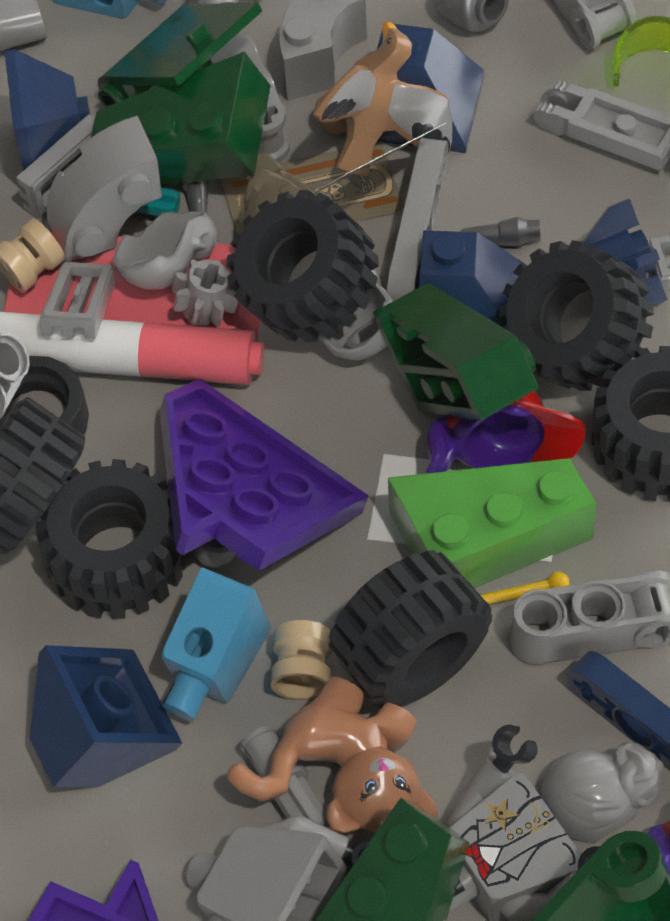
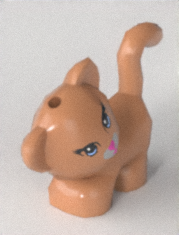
(364, 748)

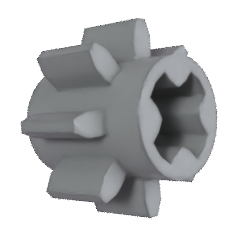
(204, 293)

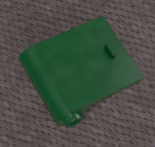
(175, 49)
(617, 883)

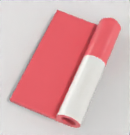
(140, 332)

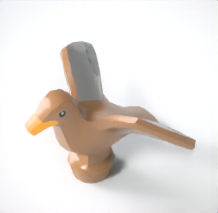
(375, 101)

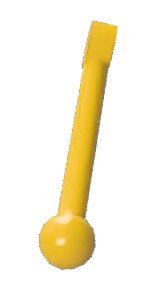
(555, 580)

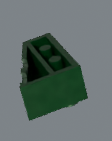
(204, 125)
(454, 355)
(403, 872)

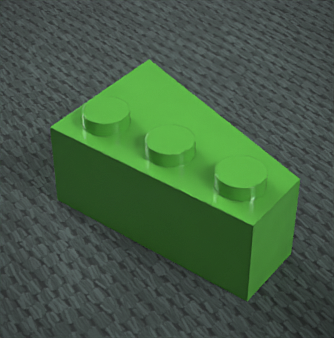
(494, 515)

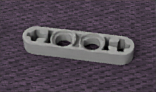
(418, 215)

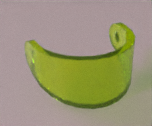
(641, 36)

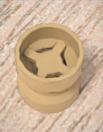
(29, 255)
(301, 659)

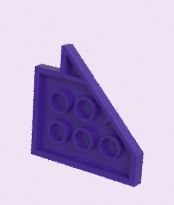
(245, 481)

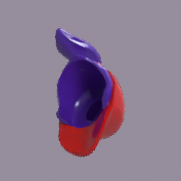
(510, 436)

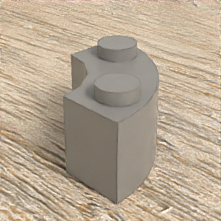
(314, 39)
(103, 189)

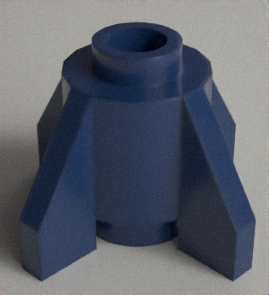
(632, 248)

